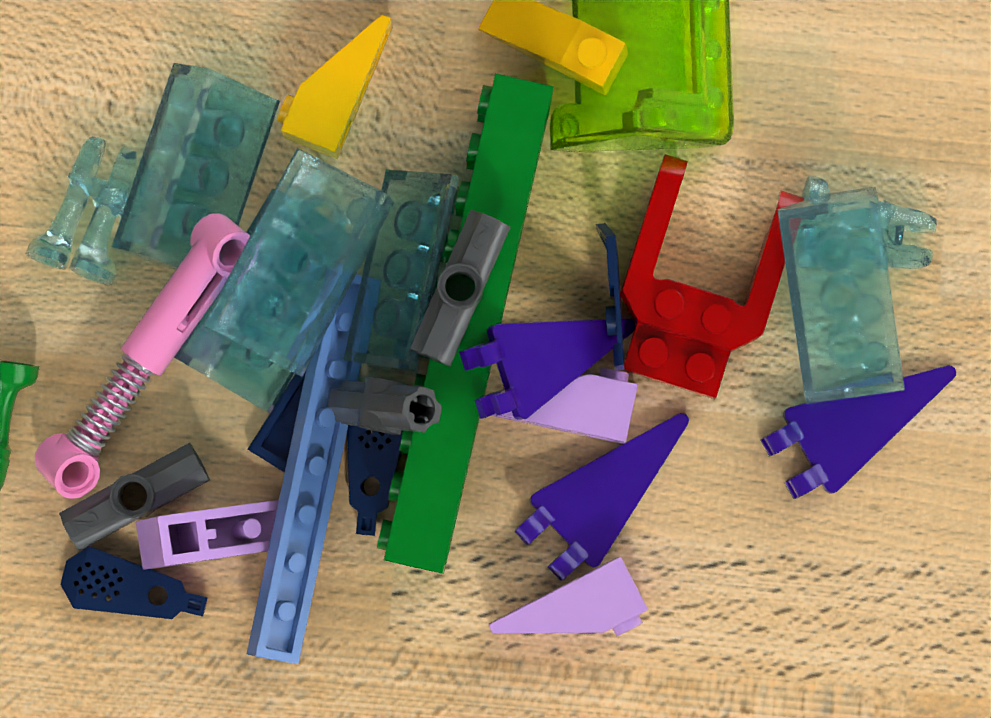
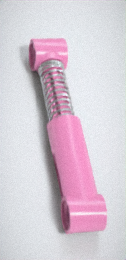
(71, 458)

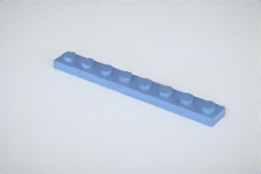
(305, 498)

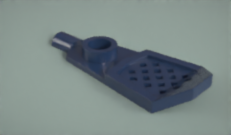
(613, 313)
(368, 463)
(133, 589)

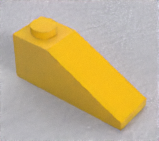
(557, 41)
(332, 95)

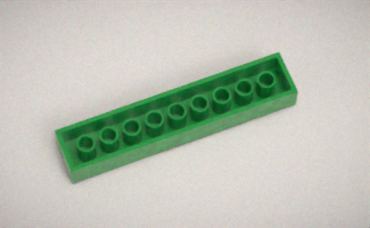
(438, 460)

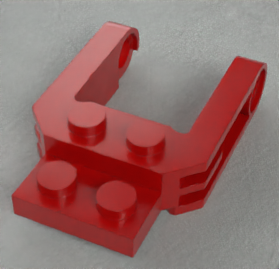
(682, 330)

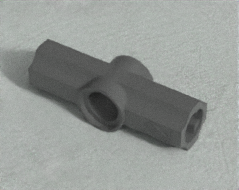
(471, 257)
(384, 406)
(105, 510)

